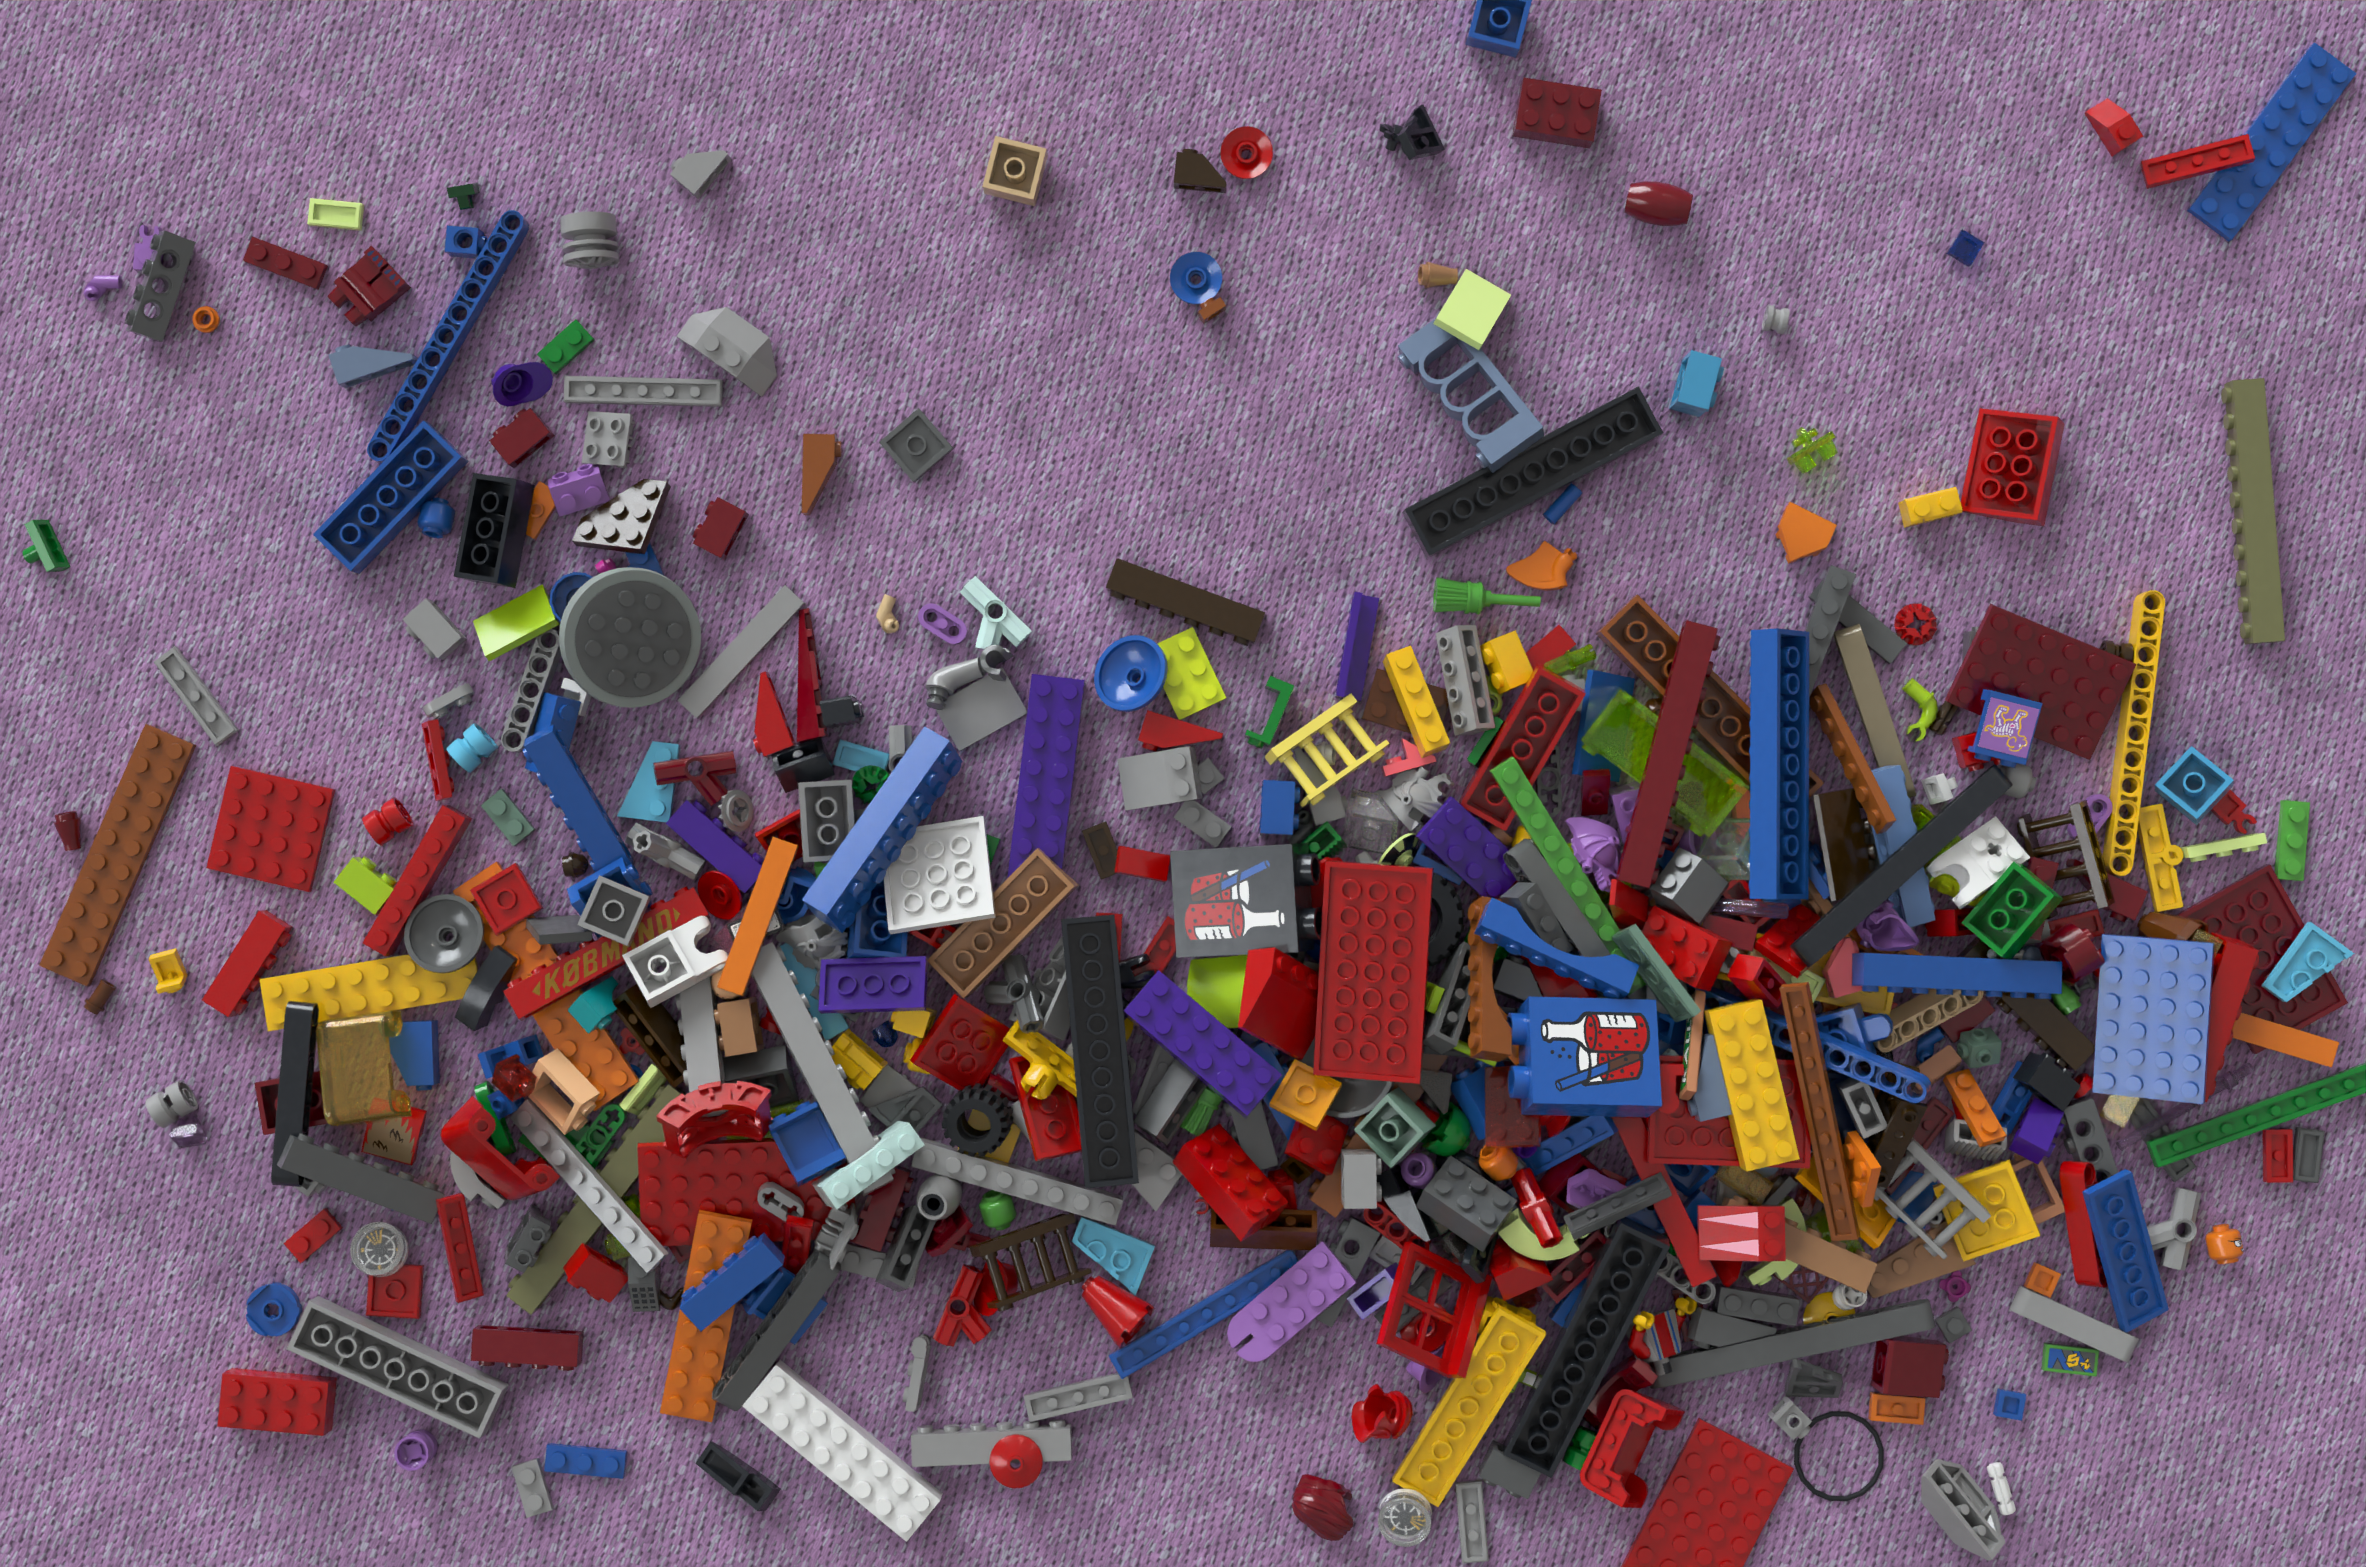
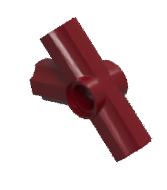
(706, 780)

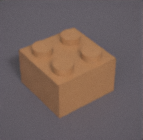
(739, 1026)

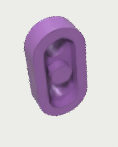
(943, 623)
(2098, 818)

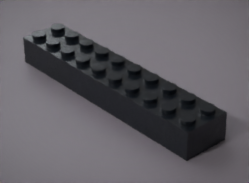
(1534, 473)
(1099, 1051)
(1585, 1346)

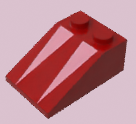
(1741, 1232)

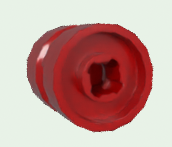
(384, 823)

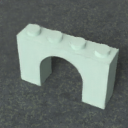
(843, 1184)

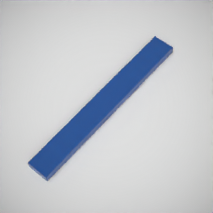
(1200, 1316)

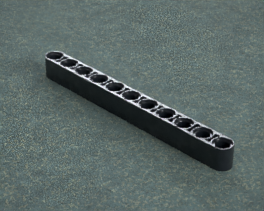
(1901, 865)

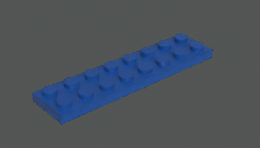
(2275, 140)

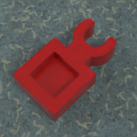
(2230, 810)

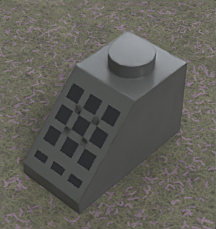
(643, 1287)

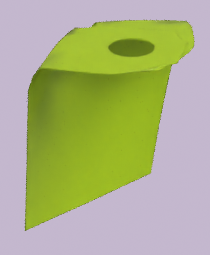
(1218, 986)

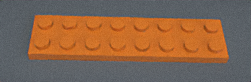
(696, 1355)

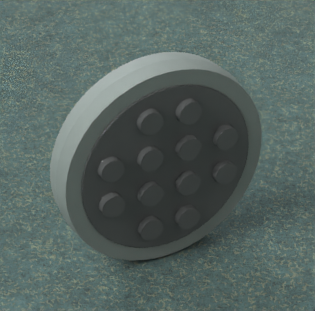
(630, 637)

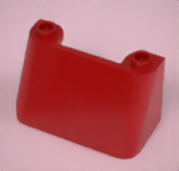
(467, 1136)
(1621, 1445)

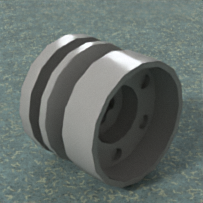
(589, 243)

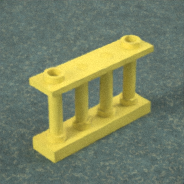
(1304, 739)

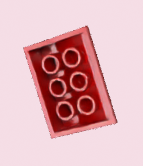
(2012, 466)
(1279, 1001)

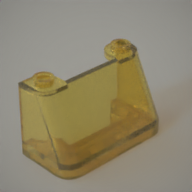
(359, 1069)

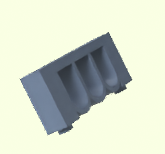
(1503, 443)

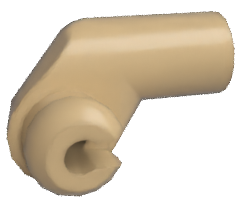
(885, 616)

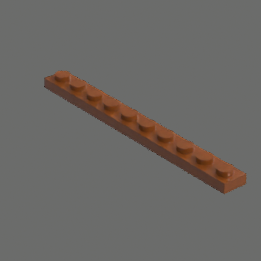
(1819, 1111)

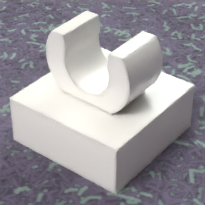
(1939, 788)

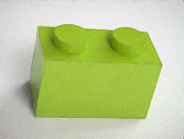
(366, 883)

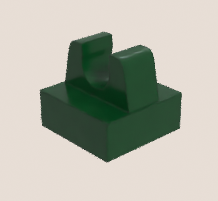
(464, 194)

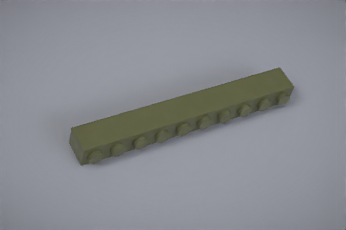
(2253, 511)
(581, 1223)

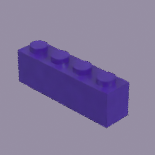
(716, 845)

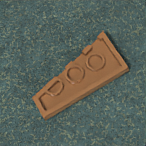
(1914, 1264)

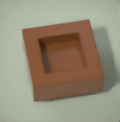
(1211, 309)

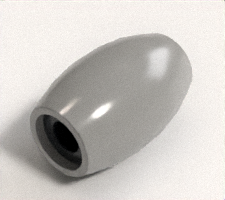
(938, 1197)

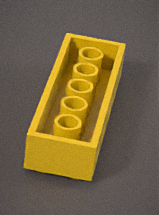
(1753, 1085)

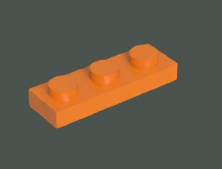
(1974, 1108)

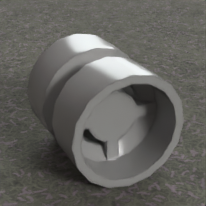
(167, 1106)

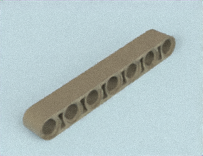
(1871, 701)

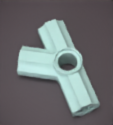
(992, 629)

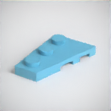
(645, 798)

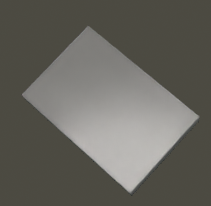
(981, 710)

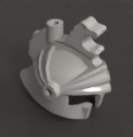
(1414, 796)
(813, 941)

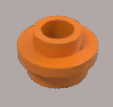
(198, 317)

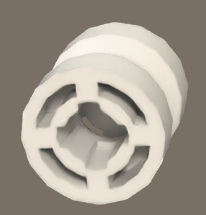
(1854, 1297)

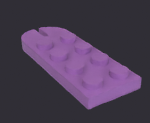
(1290, 1304)

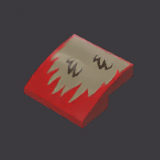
(395, 1138)

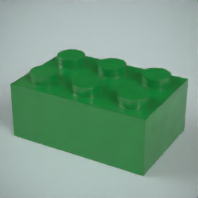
(2012, 910)

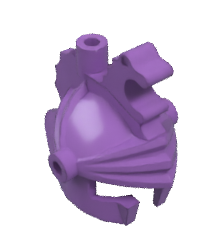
(1596, 849)
(1886, 930)

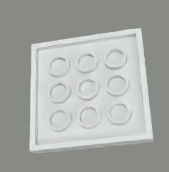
(940, 877)

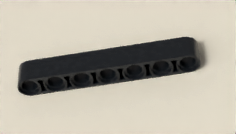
(294, 1083)

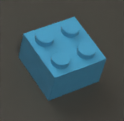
(1696, 383)
(2194, 785)

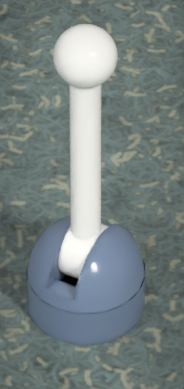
(2024, 953)

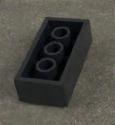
(494, 530)

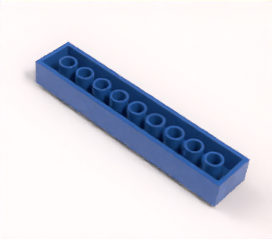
(1779, 764)

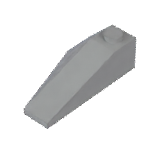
(1053, 996)

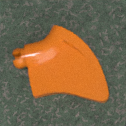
(1544, 568)

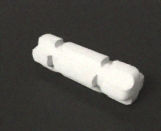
(2001, 1488)

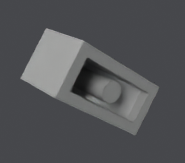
(699, 170)

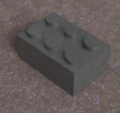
(1466, 1203)

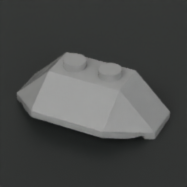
(732, 346)
(1961, 1508)

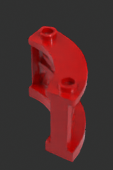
(746, 1115)

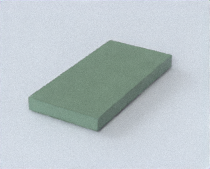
(1656, 973)

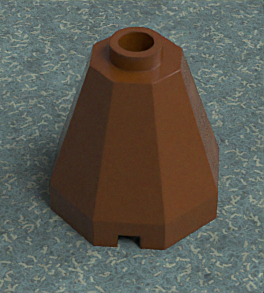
(2169, 926)

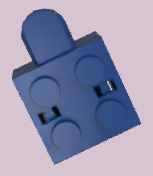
(1854, 1028)

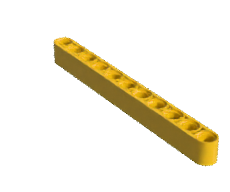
(2124, 743)

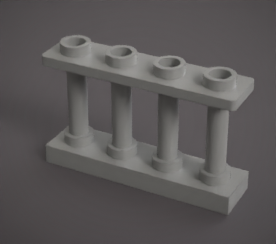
(1952, 1191)

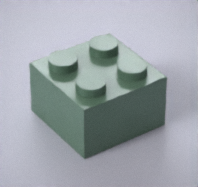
(1394, 1127)

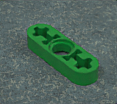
(616, 1125)
(501, 1135)

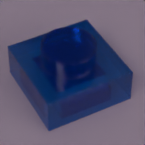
(1965, 248)

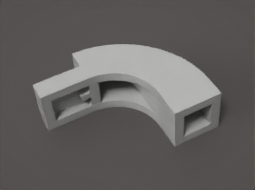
(474, 1185)

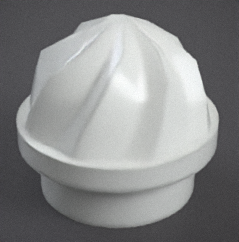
(1327, 752)

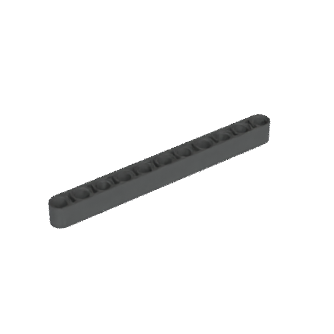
(1799, 1342)

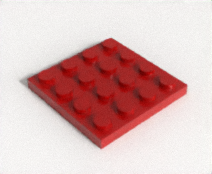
(270, 828)

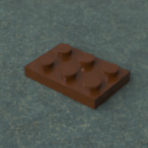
(1383, 706)

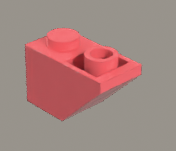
(1839, 969)

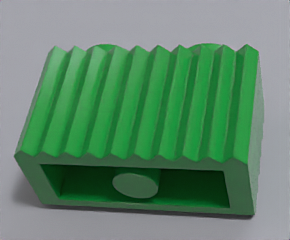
(1325, 842)

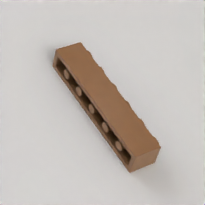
(1823, 1257)

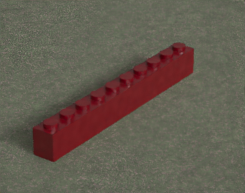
(1667, 753)

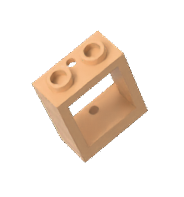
(572, 1082)

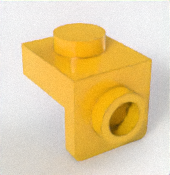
(168, 971)

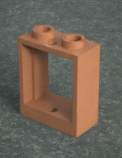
(2051, 1208)

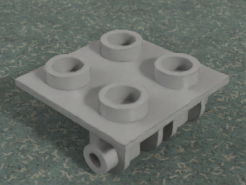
(608, 439)
(834, 1236)

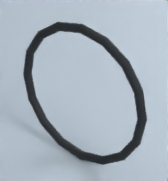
(1876, 1474)

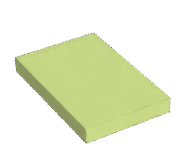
(1472, 309)

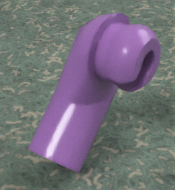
(100, 284)

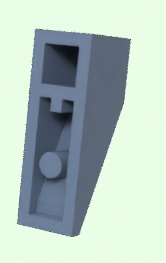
(361, 364)
(1711, 1095)

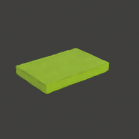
(515, 623)

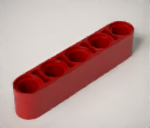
(2084, 1252)

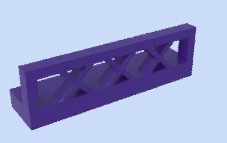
(1357, 646)

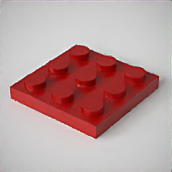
(962, 1045)

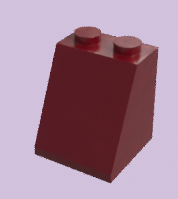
(1909, 1367)

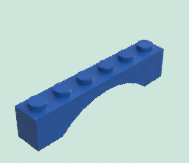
(1505, 927)

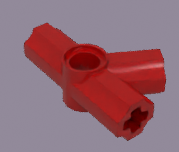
(1537, 1208)
(967, 1319)

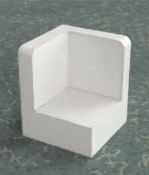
(573, 691)

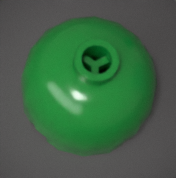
(1449, 1134)

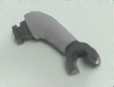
(949, 678)

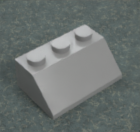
(824, 817)

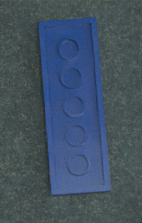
(2125, 1250)

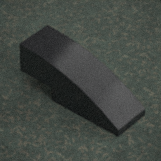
(486, 989)
(1404, 1202)
(738, 1477)

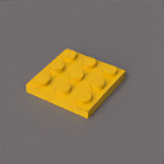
(2004, 1199)

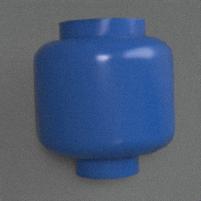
(436, 518)

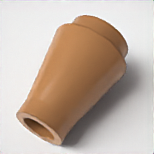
(1436, 275)

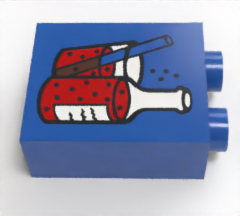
(1586, 1057)

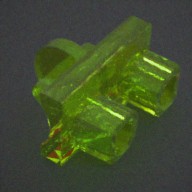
(1802, 458)

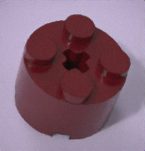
(2074, 950)

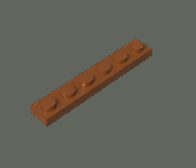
(1851, 758)

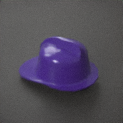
(521, 383)

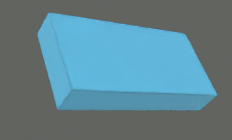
(856, 756)

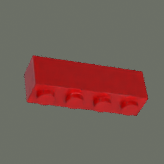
(248, 963)

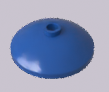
(1122, 665)

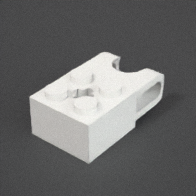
(1979, 860)
(679, 955)

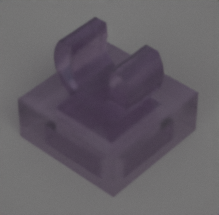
(188, 1135)

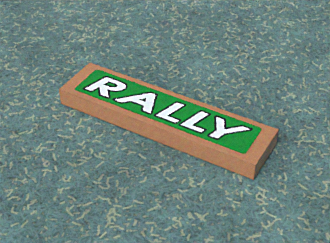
(1692, 1049)

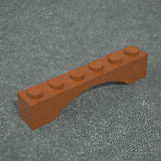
(1489, 1031)

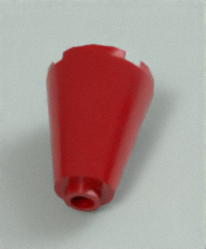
(1116, 1309)

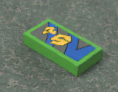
(2070, 1359)

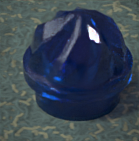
(885, 1035)

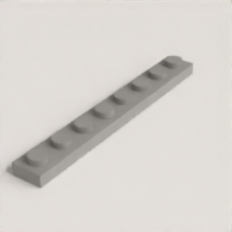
(589, 1186)

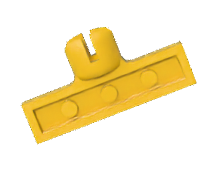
(1047, 1062)

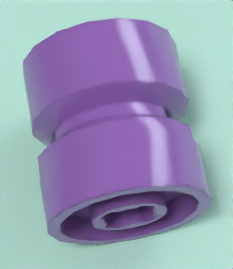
(415, 1450)

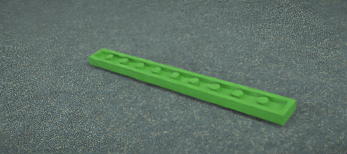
(1557, 853)

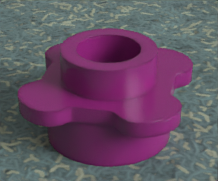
(1962, 1286)

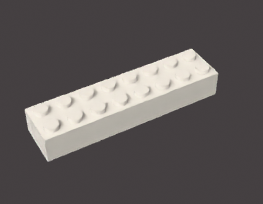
(843, 1450)

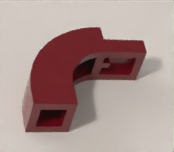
(1628, 1374)

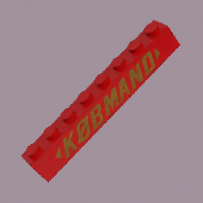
(598, 957)

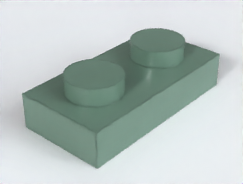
(508, 817)

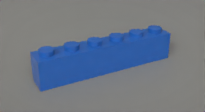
(576, 798)

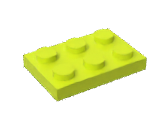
(1190, 677)

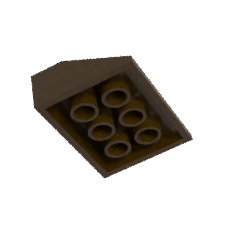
(1844, 840)

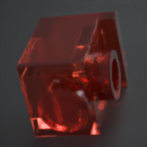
(513, 1078)

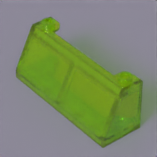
(1624, 737)

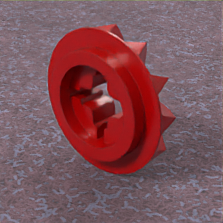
(1905, 617)

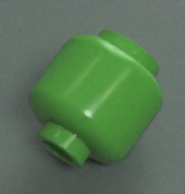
(997, 1210)

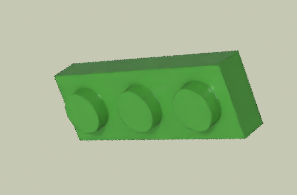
(2292, 840)

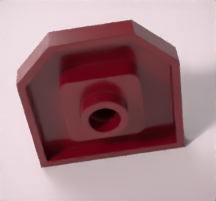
(953, 1233)

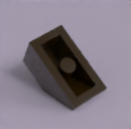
(1197, 173)

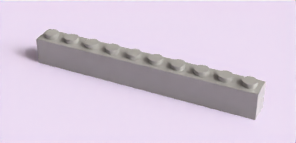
(814, 1058)

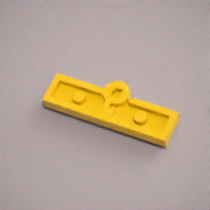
(2159, 858)

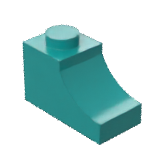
(595, 1006)

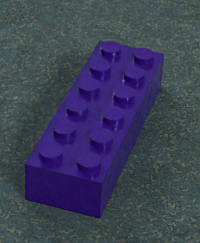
(1202, 1044)

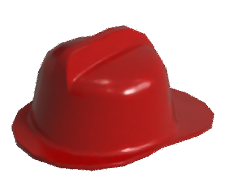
(986, 1291)

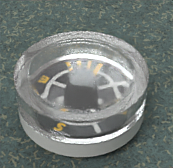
(379, 1249)
(1405, 1517)

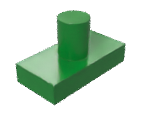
(45, 547)

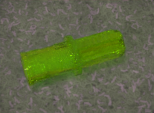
(1571, 660)

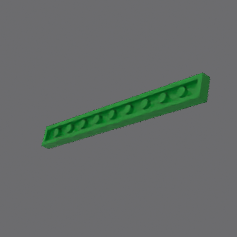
(2258, 1116)

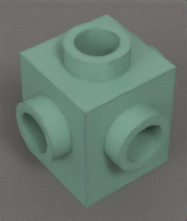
(1979, 1047)

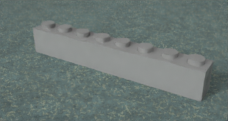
(1018, 1181)

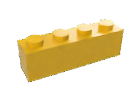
(1416, 701)

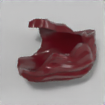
(1322, 1507)

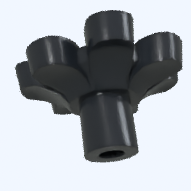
(1391, 134)

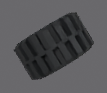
(967, 1137)

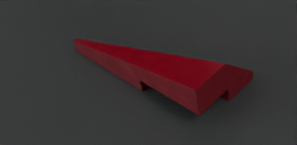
(809, 714)

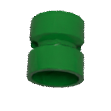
(1582, 1442)

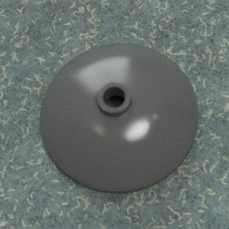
(432, 922)

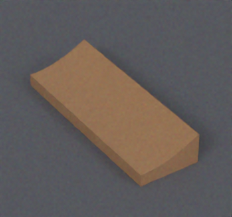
(1020, 908)

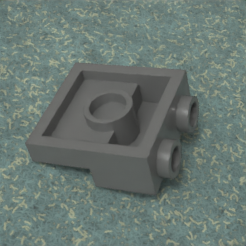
(527, 1238)

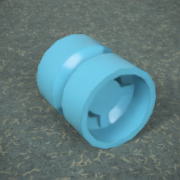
(472, 747)

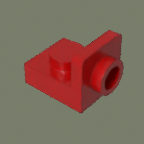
(1285, 1186)

